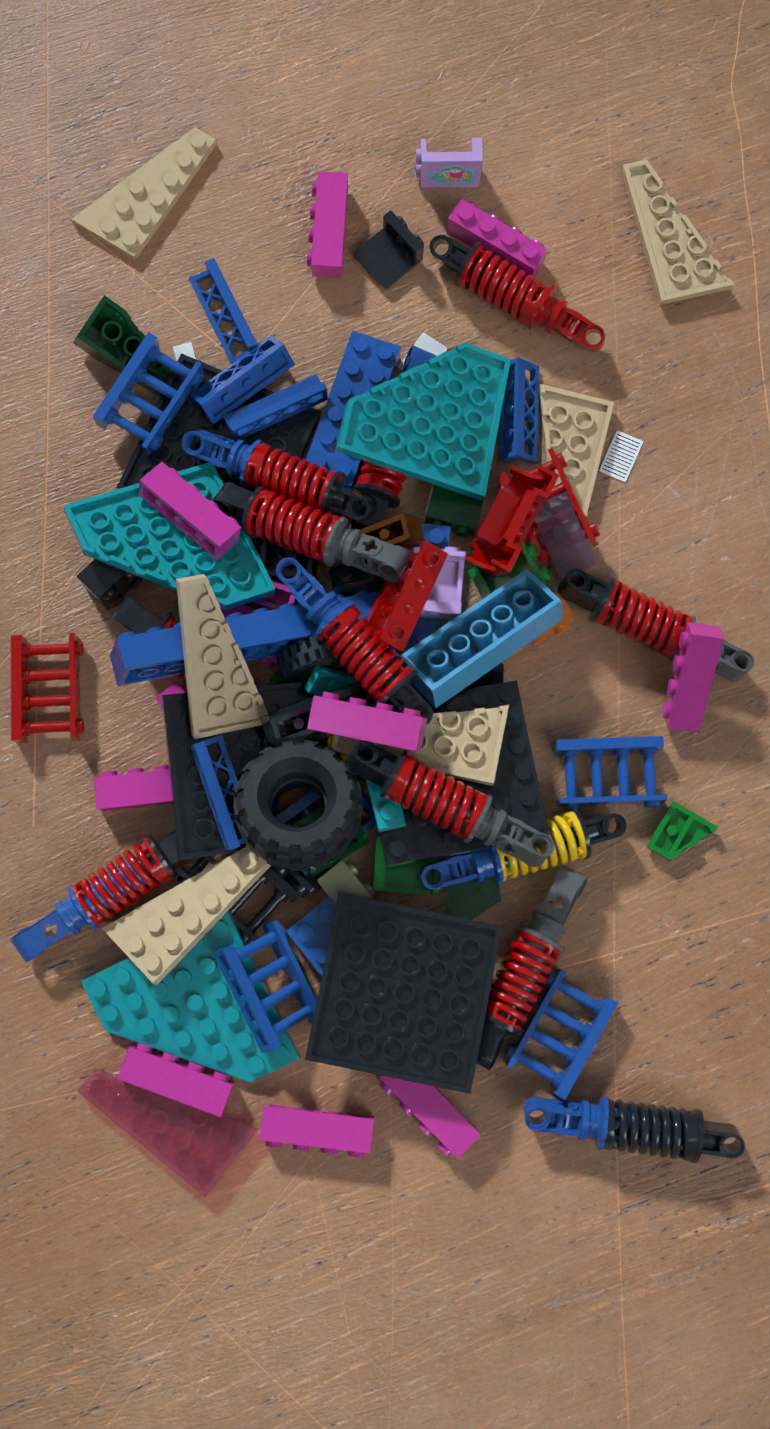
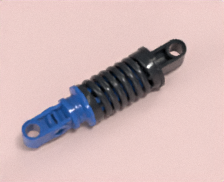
(636, 1127)

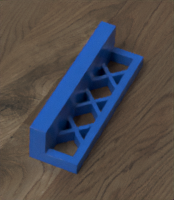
(230, 305)
(243, 379)
(276, 407)
(513, 413)
(214, 790)

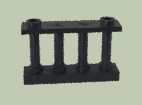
(282, 893)

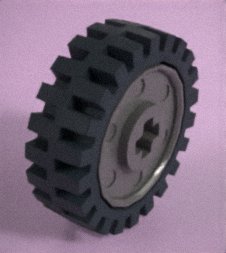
(300, 660)

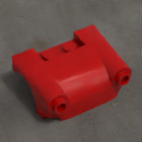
(510, 520)

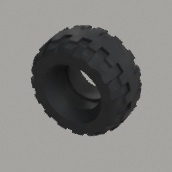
(292, 768)

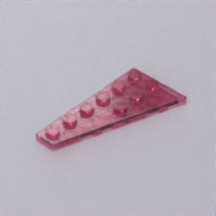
(181, 1136)

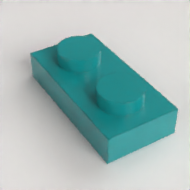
(327, 679)
(386, 812)

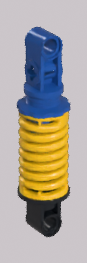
(571, 841)

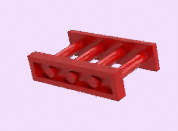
(590, 529)
(402, 601)
(22, 701)

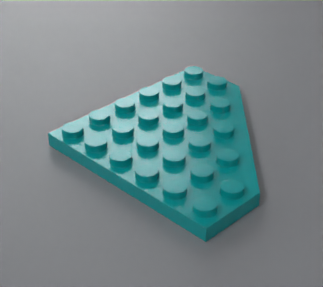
(433, 420)
(140, 540)
(190, 1009)

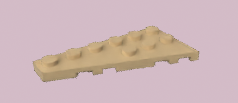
(139, 204)
(671, 243)
(578, 430)
(217, 676)
(454, 743)
(174, 922)

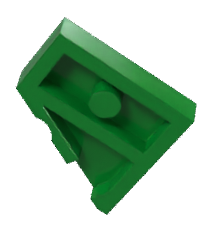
(678, 831)

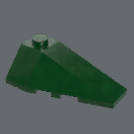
(113, 340)

